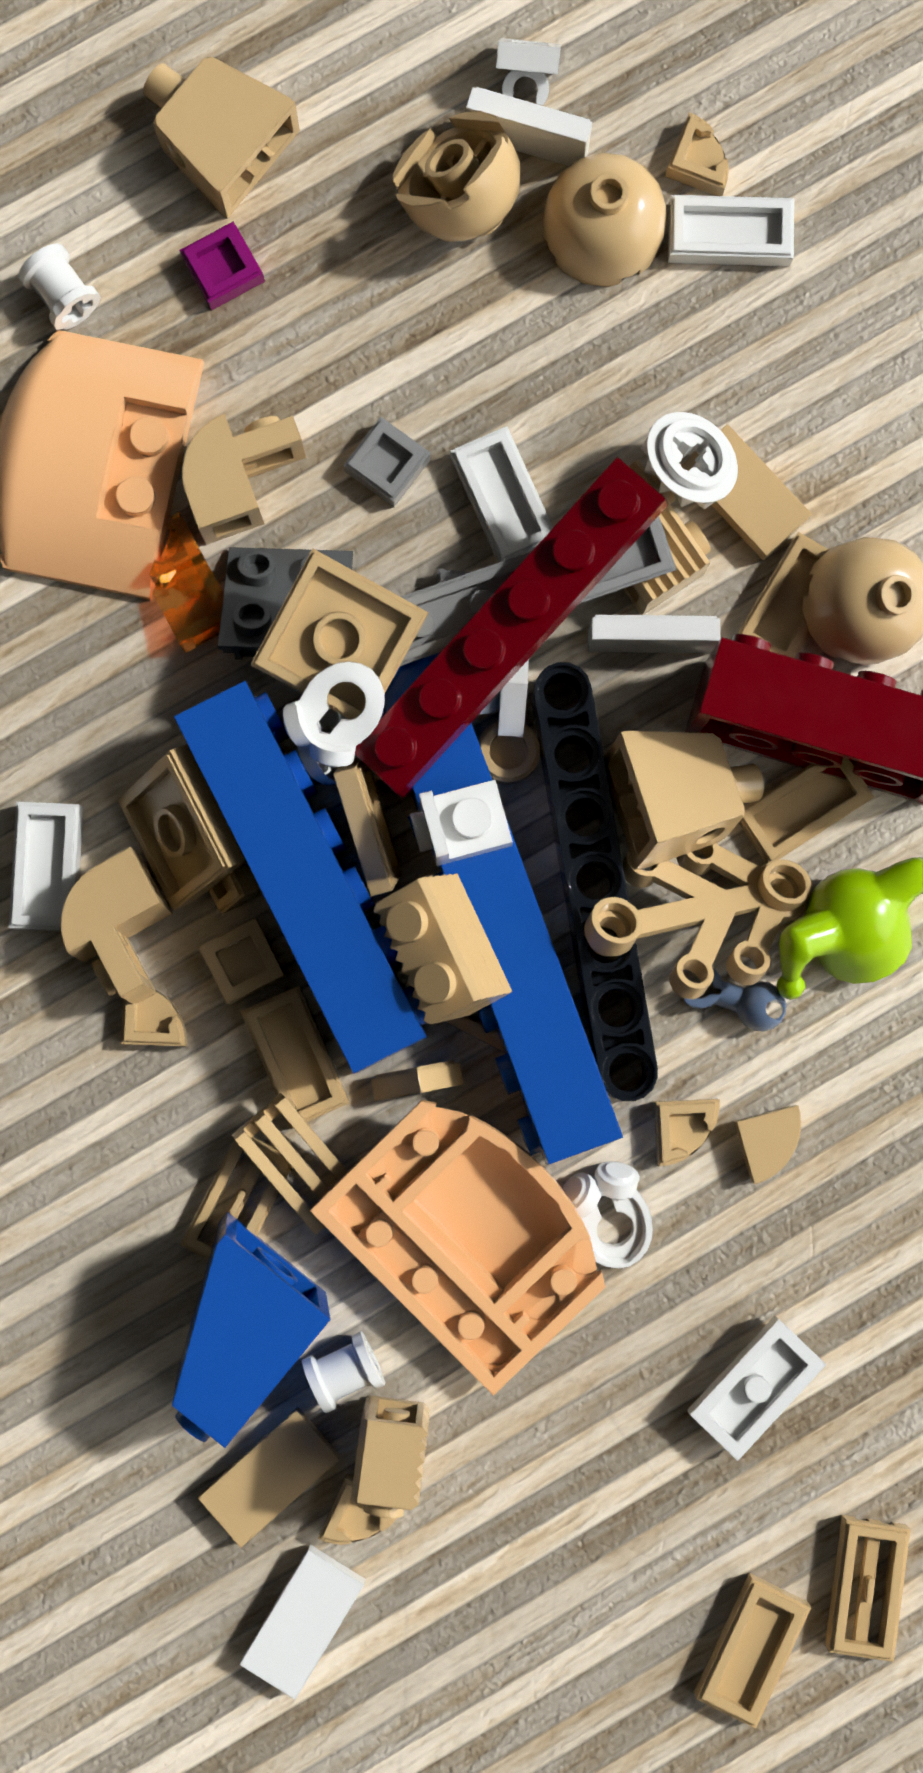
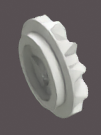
(680, 435)

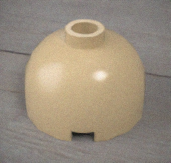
(460, 180)
(604, 219)
(866, 601)

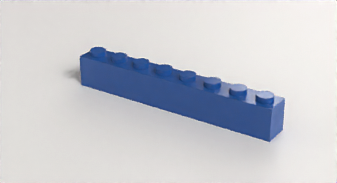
(538, 1021)

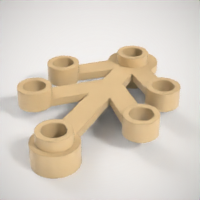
(706, 906)

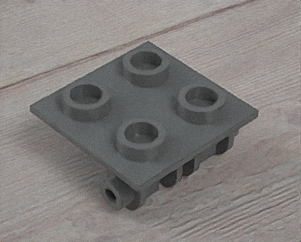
(256, 590)

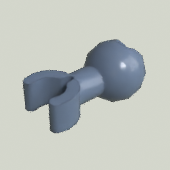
(747, 1001)

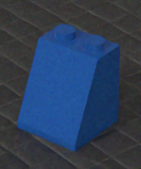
(244, 1333)

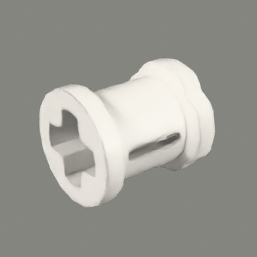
(59, 286)
(343, 1372)

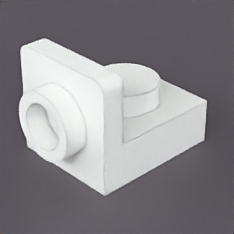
(461, 823)

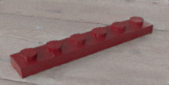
(511, 626)

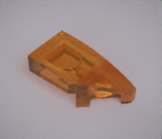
(187, 588)

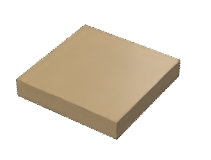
(336, 619)
(181, 828)

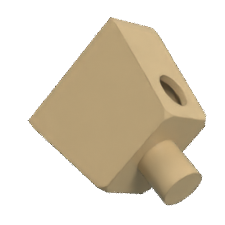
(220, 127)
(676, 792)

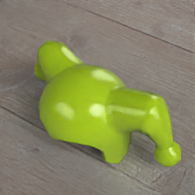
(853, 926)

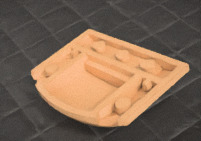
(93, 461)
(467, 1238)

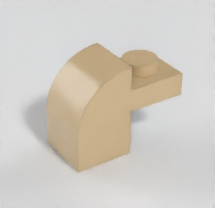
(220, 467)
(107, 909)

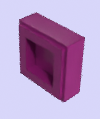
(222, 265)

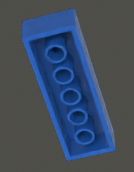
(300, 876)

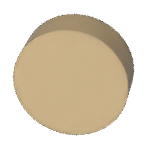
(509, 757)

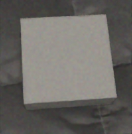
(387, 462)

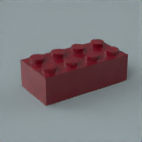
(811, 714)

